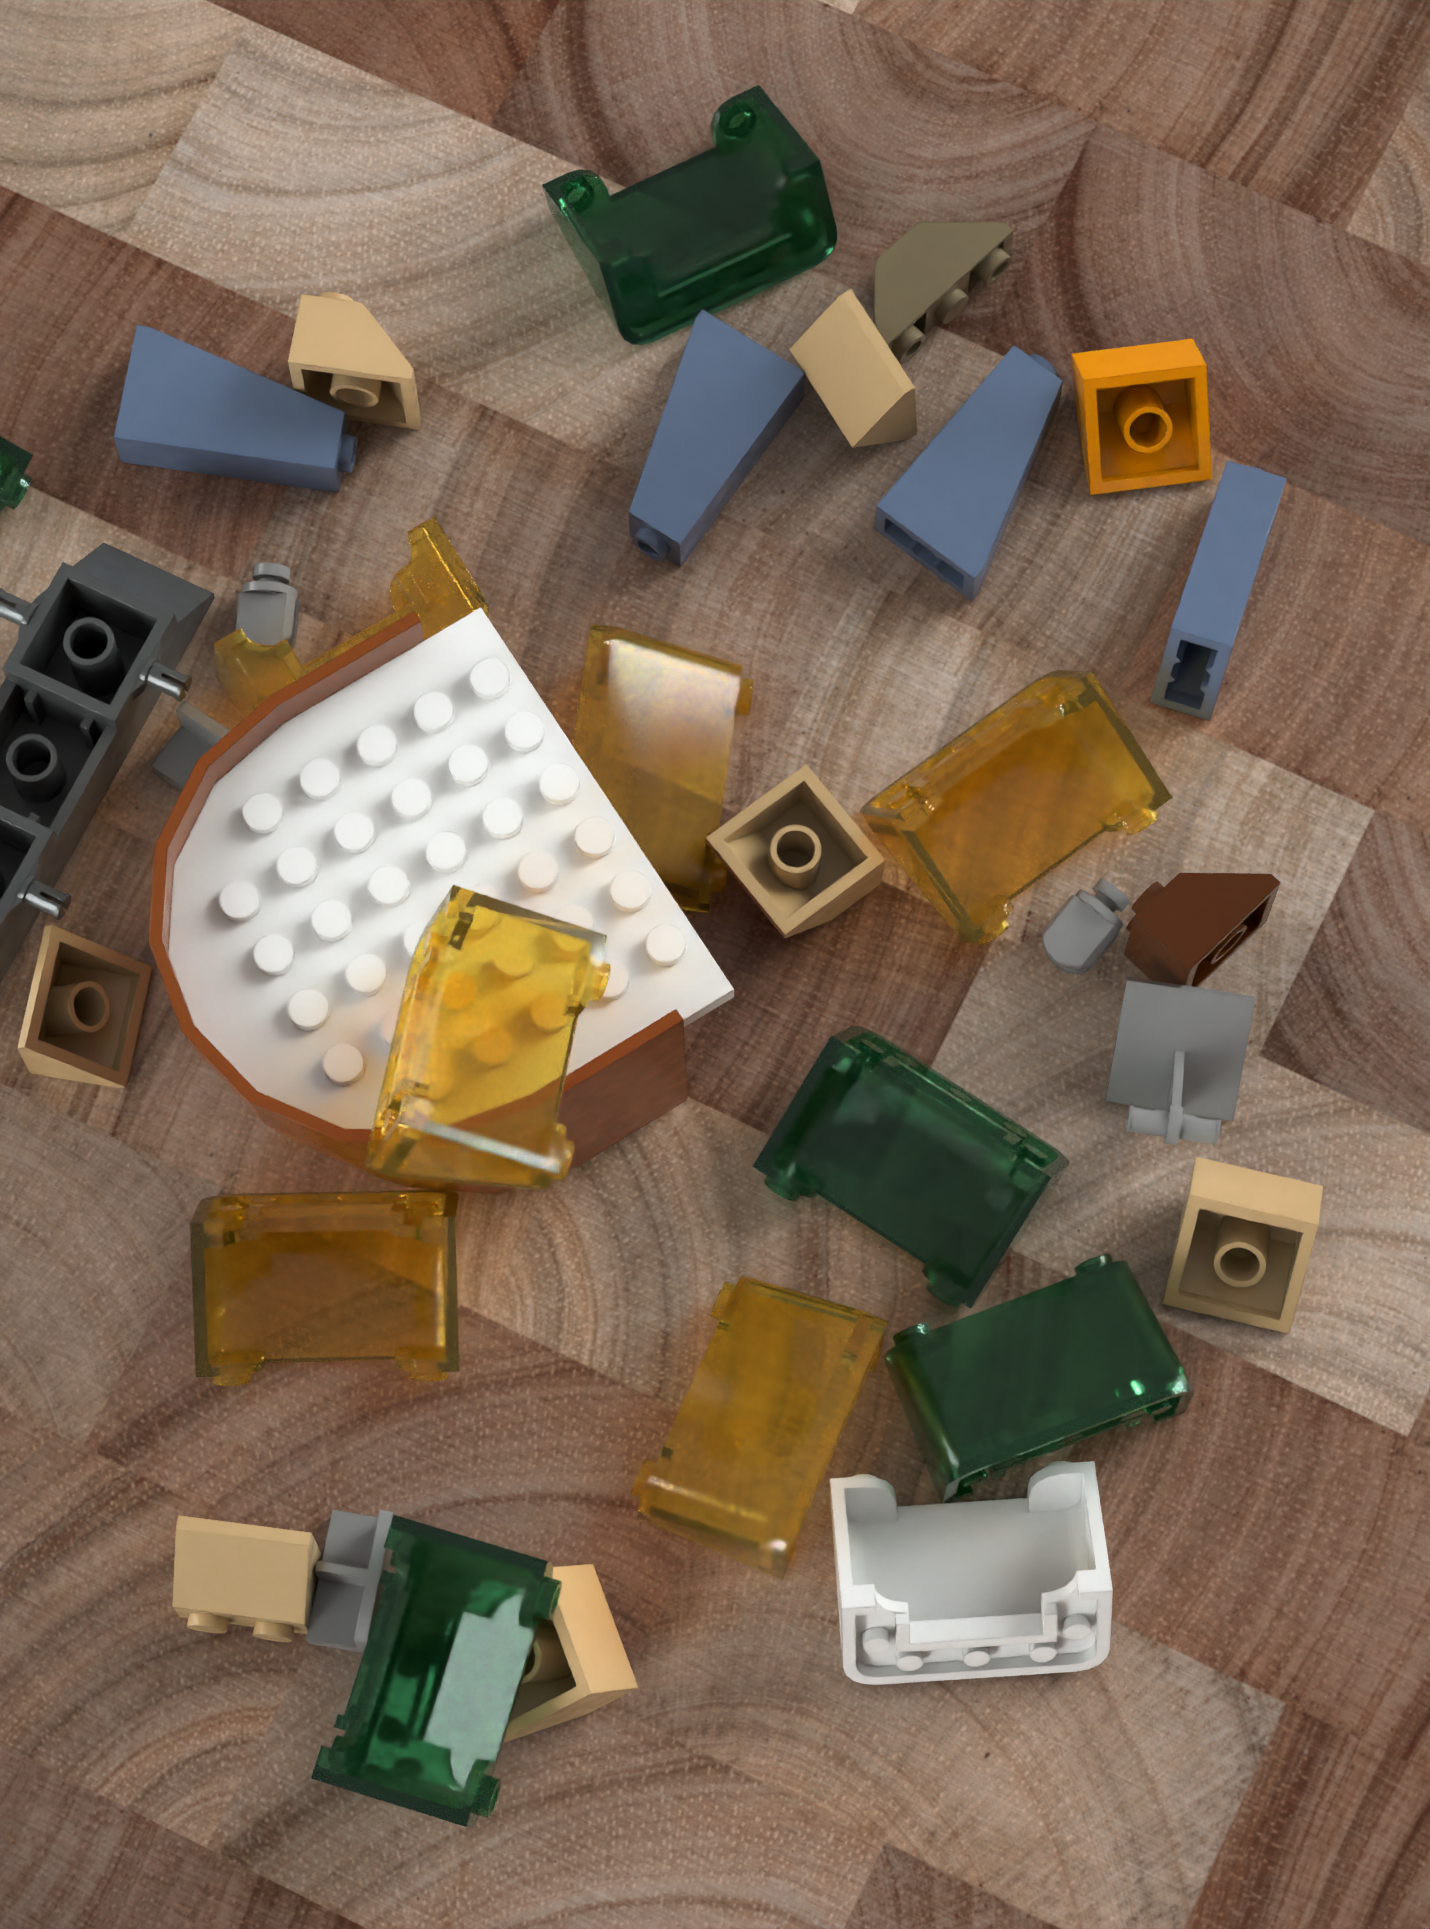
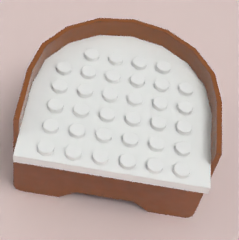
(332, 839)

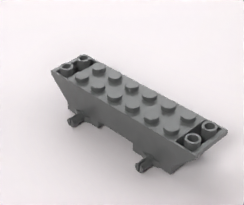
(71, 708)

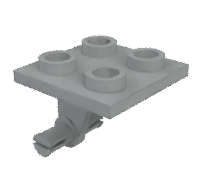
(1179, 1059)

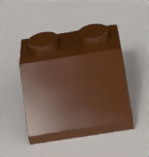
(1196, 923)

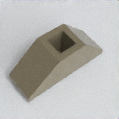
(930, 276)

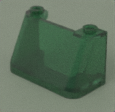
(702, 228)
(912, 1161)
(1035, 1375)
(440, 1673)

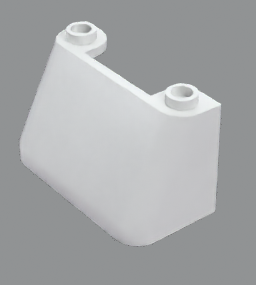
(972, 1581)

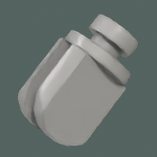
(268, 606)
(1084, 928)

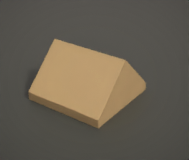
(857, 375)
(83, 1011)

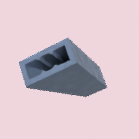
(224, 420)
(712, 432)
(969, 478)
(1217, 590)

